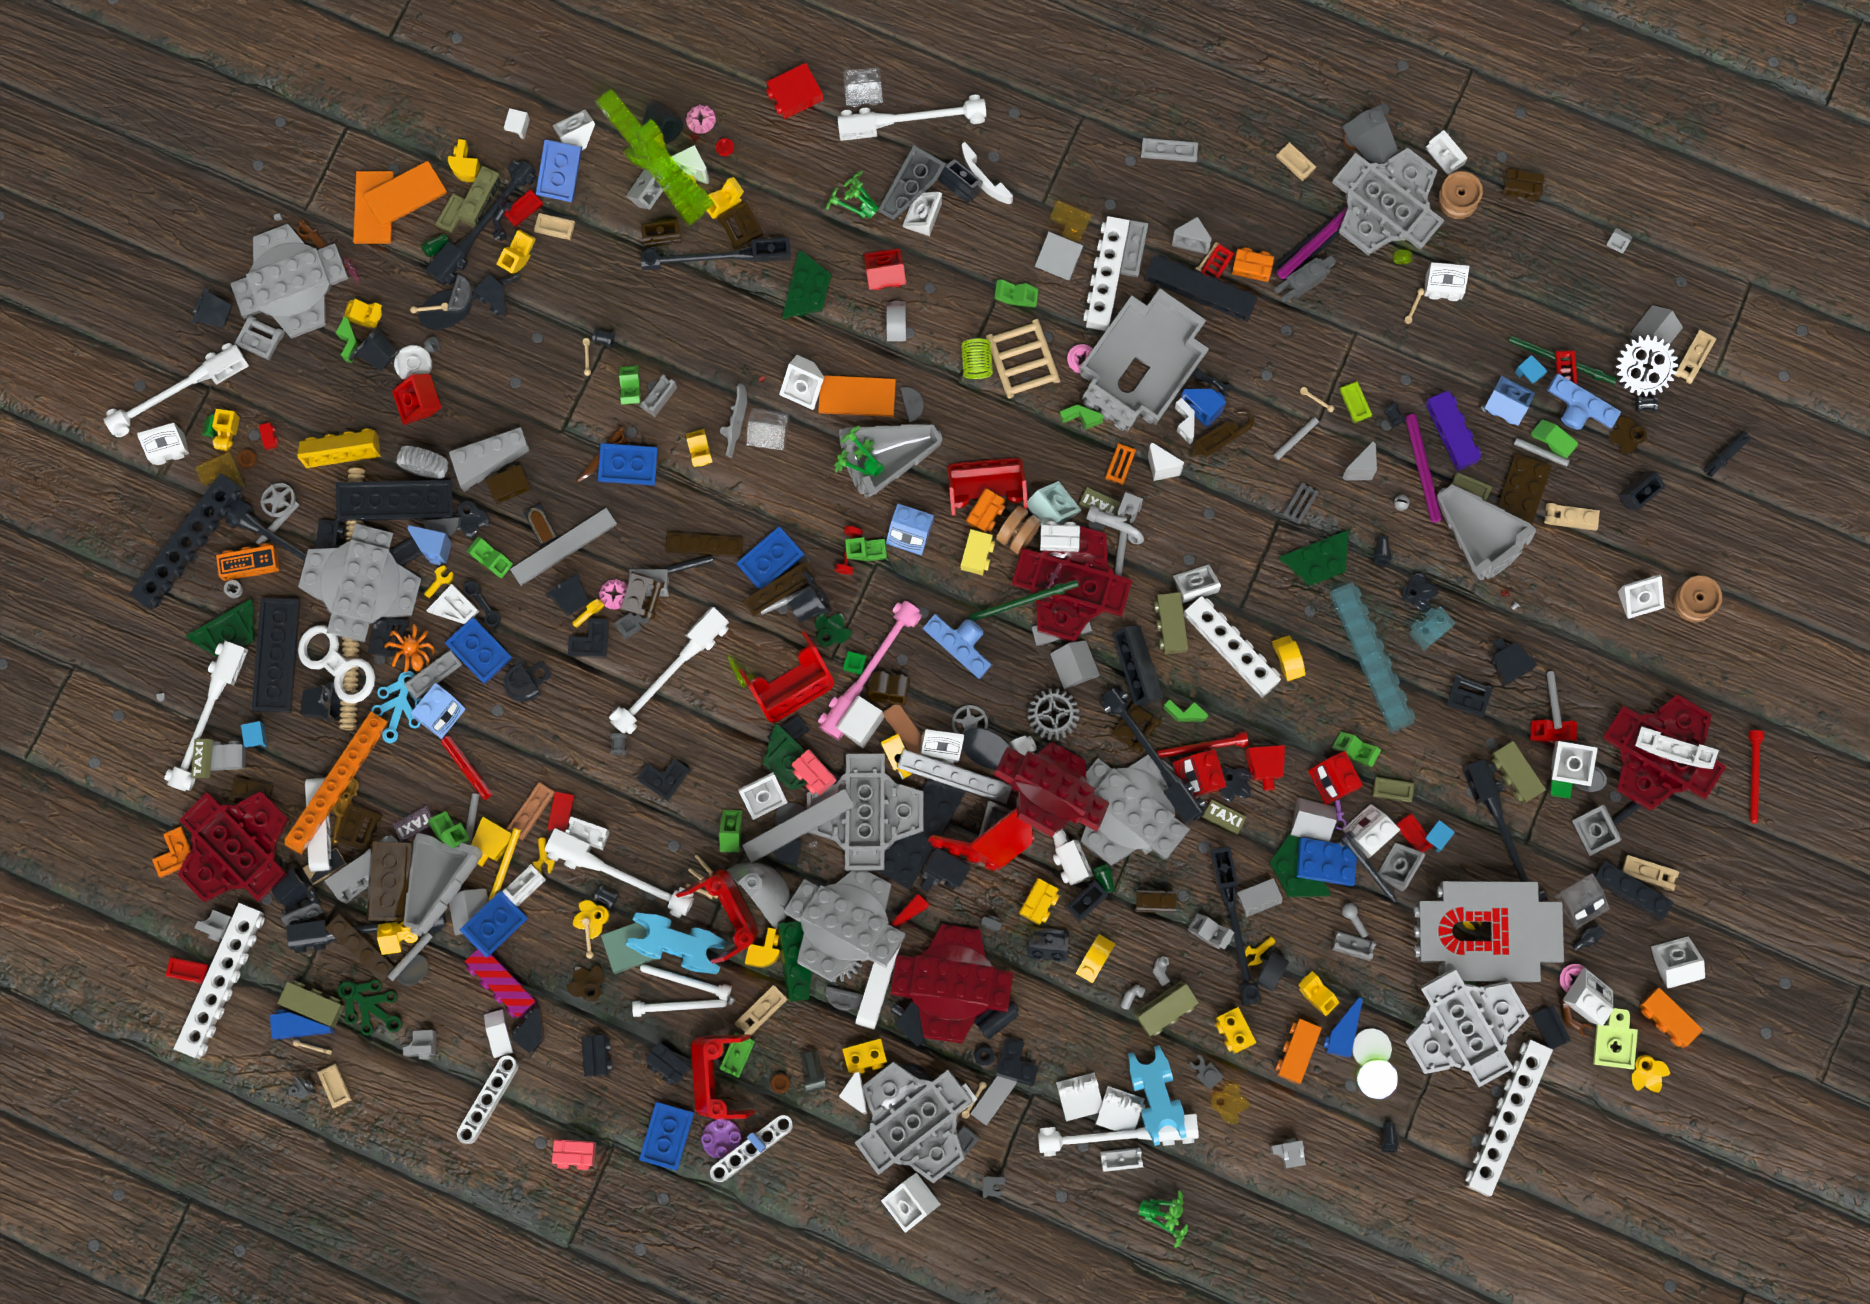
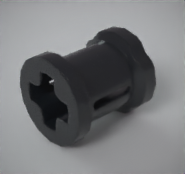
(603, 337)
(1646, 404)
(1394, 415)
(606, 897)

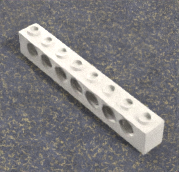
(210, 987)
(1540, 1055)

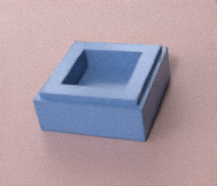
(756, 1142)

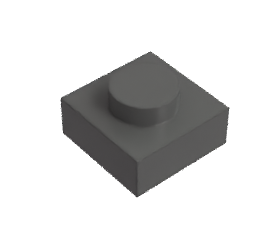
(992, 923)

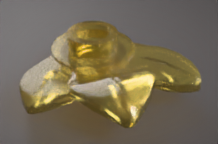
(1232, 1103)

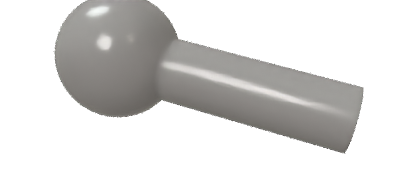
(1350, 912)

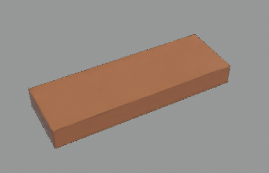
(904, 727)
(531, 810)

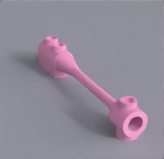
(906, 615)

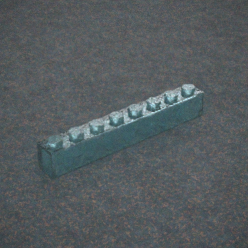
(1372, 658)

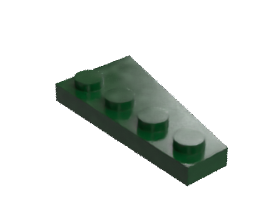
(796, 976)

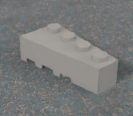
(487, 456)
(354, 877)

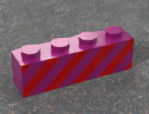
(502, 983)

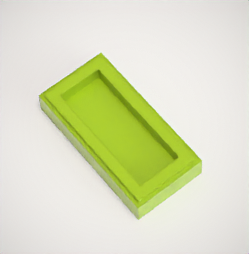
(1355, 402)

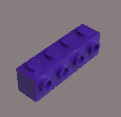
(1453, 430)

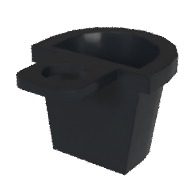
(669, 124)
(211, 310)
(376, 350)
(569, 595)
(811, 602)
(522, 684)
(321, 703)
(294, 887)

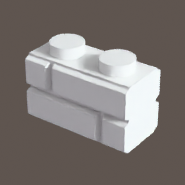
(1060, 537)

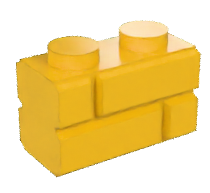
(1039, 901)

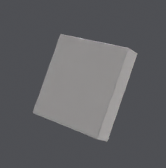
(1059, 256)

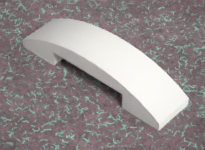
(998, 192)
(1676, 750)

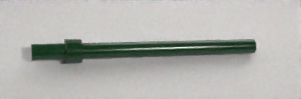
(1596, 373)
(1059, 588)

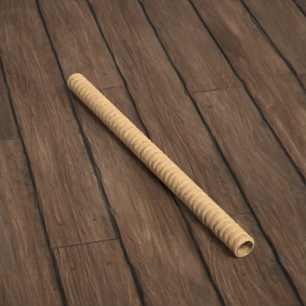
(350, 646)

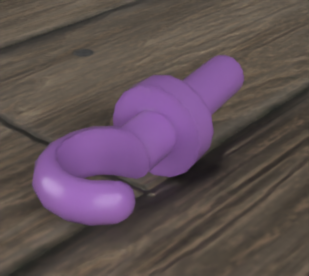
(1339, 814)

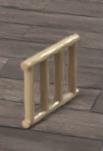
(1047, 360)

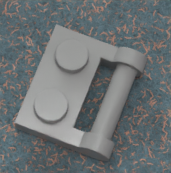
(257, 343)

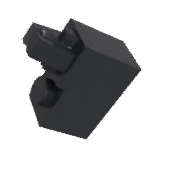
(945, 868)

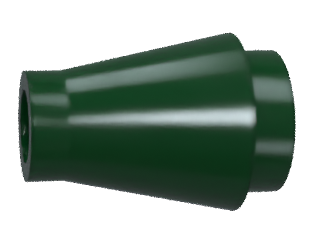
(434, 245)
(1104, 877)

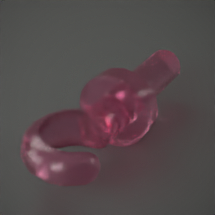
(351, 270)
(1054, 576)

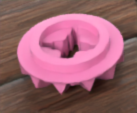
(694, 124)
(1077, 351)
(607, 599)
(1565, 978)

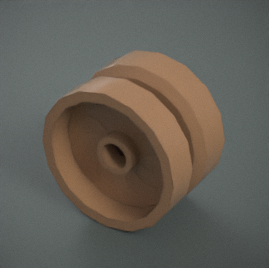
(1460, 195)
(1018, 529)
(1706, 591)

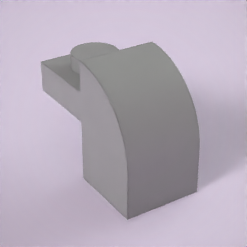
(896, 321)
(1210, 932)

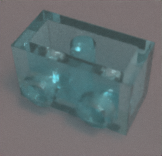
(1431, 628)

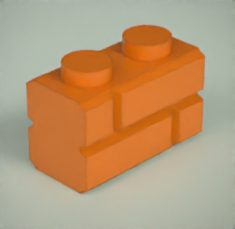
(1253, 265)
(986, 511)

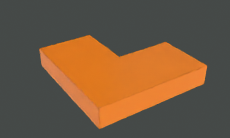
(179, 849)

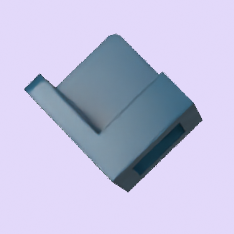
(1531, 370)
(254, 734)
(1439, 835)

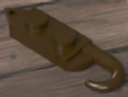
(1221, 436)

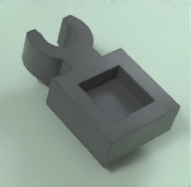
(630, 624)
(1208, 1075)

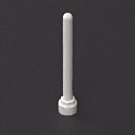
(722, 991)
(640, 1007)

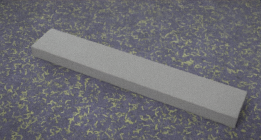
(563, 546)
(954, 776)
(798, 826)

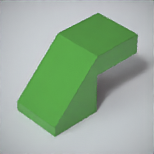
(1016, 294)
(346, 333)
(629, 384)
(1088, 417)
(1555, 437)
(866, 550)
(489, 557)
(1192, 714)
(1356, 749)
(446, 831)

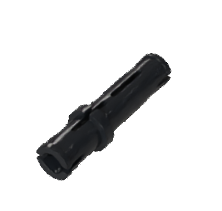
(1720, 459)

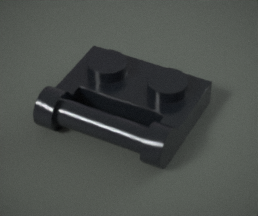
(381, 636)
(1467, 701)

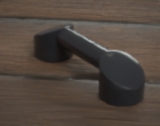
(474, 590)

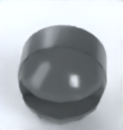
(431, 344)

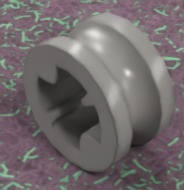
(239, 591)

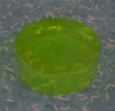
(1402, 257)

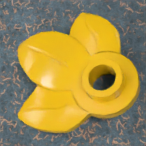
(589, 910)
(1651, 1076)

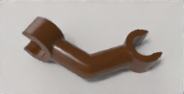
(1570, 1021)

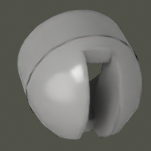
(1401, 506)

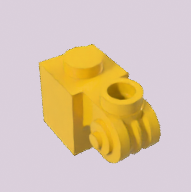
(226, 425)
(391, 936)

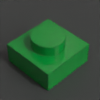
(854, 663)

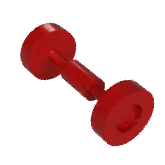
(843, 568)

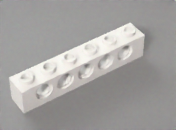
(1101, 319)
(1233, 657)

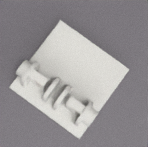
(1080, 1096)
(1120, 1110)

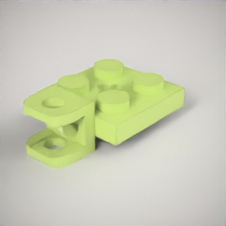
(1619, 1032)

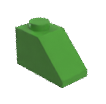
(730, 831)

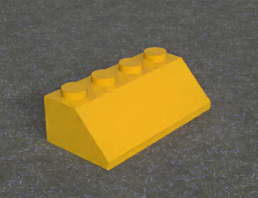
(339, 449)

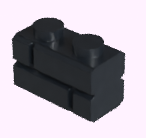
(961, 181)
(1641, 490)
(1087, 901)
(595, 1056)
(668, 1064)

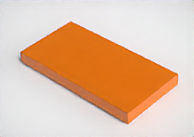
(404, 194)
(366, 227)
(857, 396)

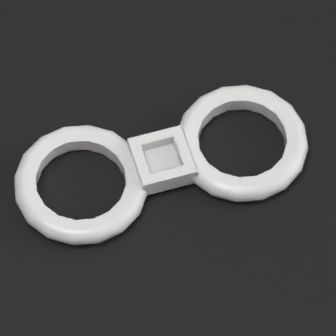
(336, 664)

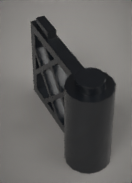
(994, 1021)

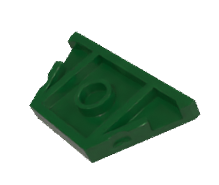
(807, 288)
(1319, 560)
(233, 627)
(780, 755)
(1285, 869)

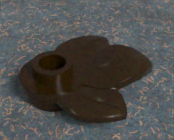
(1625, 437)
(584, 981)

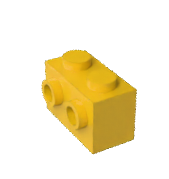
(1235, 1031)
(865, 1056)

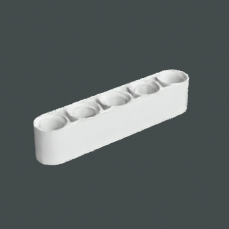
(320, 846)
(875, 994)
(487, 1110)
(742, 1152)

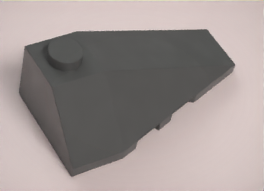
(1372, 136)
(913, 179)

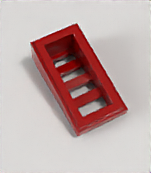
(1223, 250)
(1566, 354)
(915, 907)

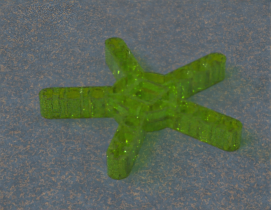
(650, 153)

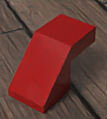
(1544, 731)

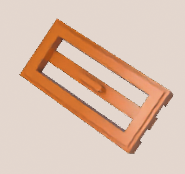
(1115, 478)

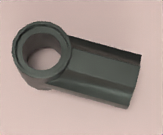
(813, 1076)

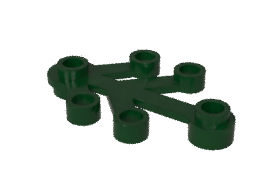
(367, 1005)

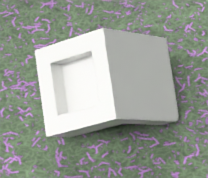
(517, 122)

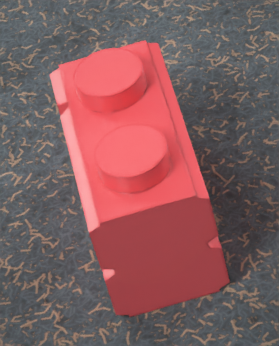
(813, 772)
(573, 1153)

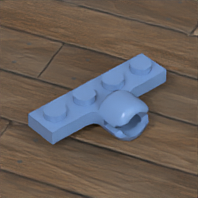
(1581, 404)
(960, 643)

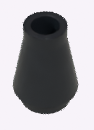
(1382, 551)
(1389, 1140)

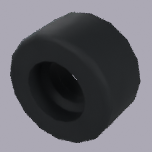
(1272, 971)

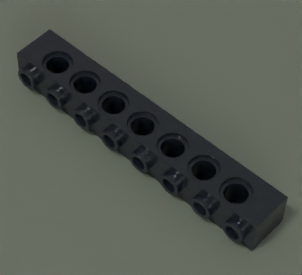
(177, 544)

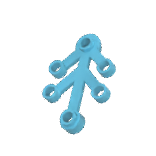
(400, 703)

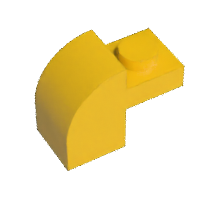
(461, 166)
(725, 198)
(517, 255)
(363, 314)
(699, 448)
(1289, 658)
(764, 956)
(1095, 958)
(1318, 994)

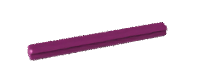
(1312, 245)
(1423, 468)

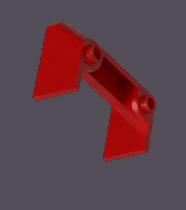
(1000, 476)
(794, 687)
(722, 885)
(704, 1050)

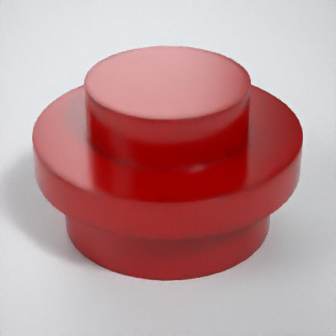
(724, 147)

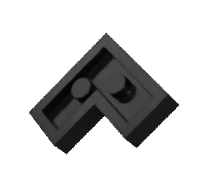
(595, 644)
(664, 784)
(1011, 1066)

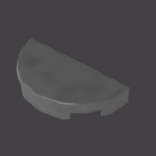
(460, 295)
(913, 403)
(446, 526)
(843, 999)

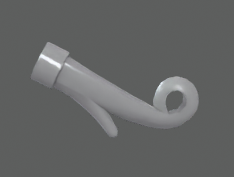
(1117, 522)

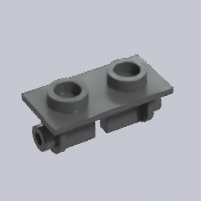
(296, 916)
(302, 1088)

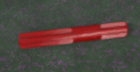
(468, 770)

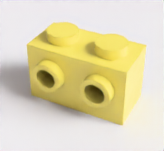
(977, 552)

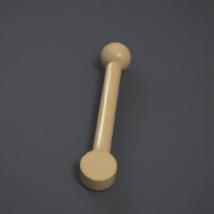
(1207, 257)
(444, 306)
(1408, 319)
(586, 342)
(1303, 391)
(586, 921)
(296, 1043)
(982, 1085)

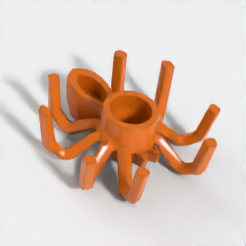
(410, 648)

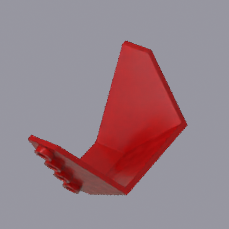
(995, 846)

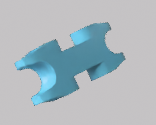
(689, 947)
(1160, 1110)

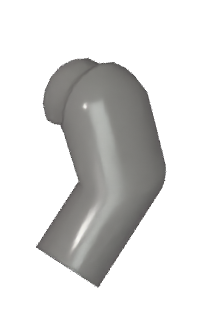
(1160, 968)
(1130, 994)

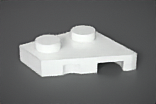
(453, 606)

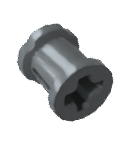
(618, 744)

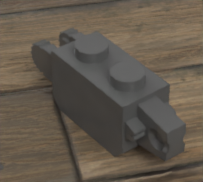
(1306, 278)

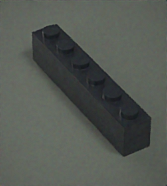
(1200, 288)

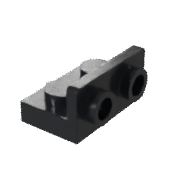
(329, 534)
(1048, 944)

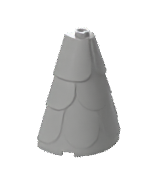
(894, 447)
(1483, 531)
(435, 879)
(765, 888)

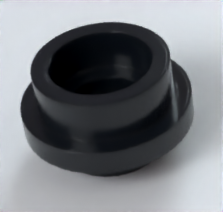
(979, 1051)

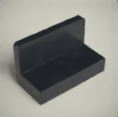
(1551, 1027)

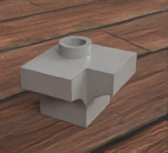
(215, 925)
(422, 1045)
(1291, 1153)

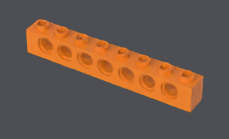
(336, 783)

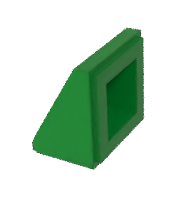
(208, 430)
(1561, 789)

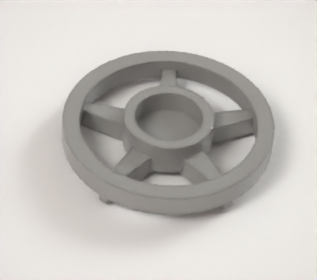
(278, 500)
(969, 721)

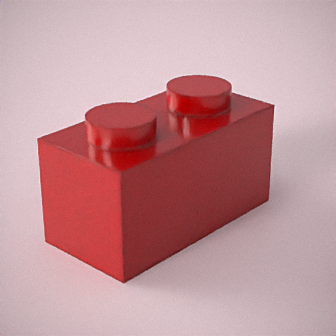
(268, 436)

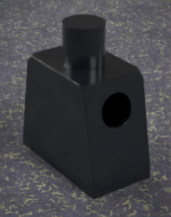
(1511, 661)
(909, 1022)

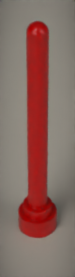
(1755, 738)
(1239, 740)

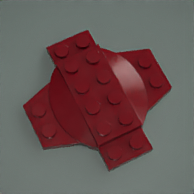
(1098, 589)
(1652, 778)
(1051, 789)
(233, 846)
(952, 983)

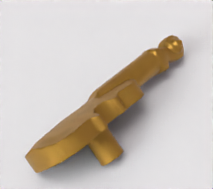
(341, 806)

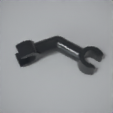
(499, 232)
(1201, 376)

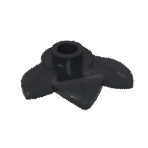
(471, 522)
(1422, 592)
(1237, 785)

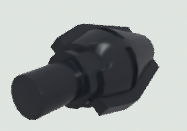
(1589, 937)

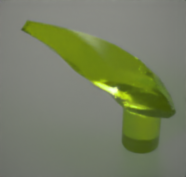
(735, 669)

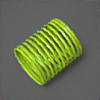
(976, 359)

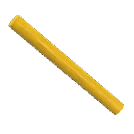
(505, 862)

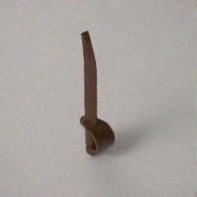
(311, 234)
(595, 463)

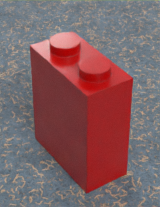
(794, 91)

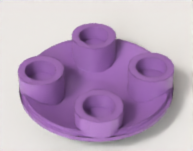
(720, 1138)

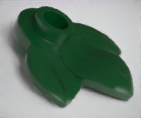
(832, 627)

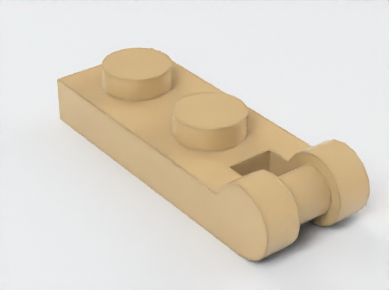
(1695, 356)
(1572, 517)
(1650, 872)
(761, 1010)

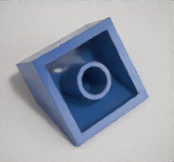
(1206, 404)

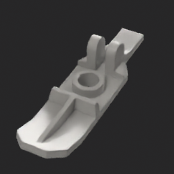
(733, 431)

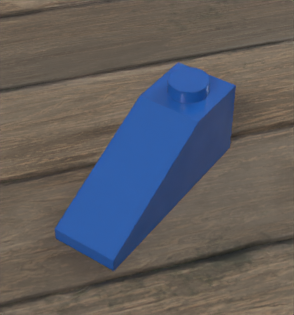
(289, 1025)
(1342, 1036)

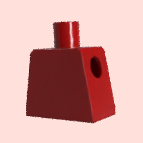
(1266, 764)

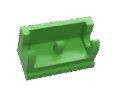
(736, 1057)

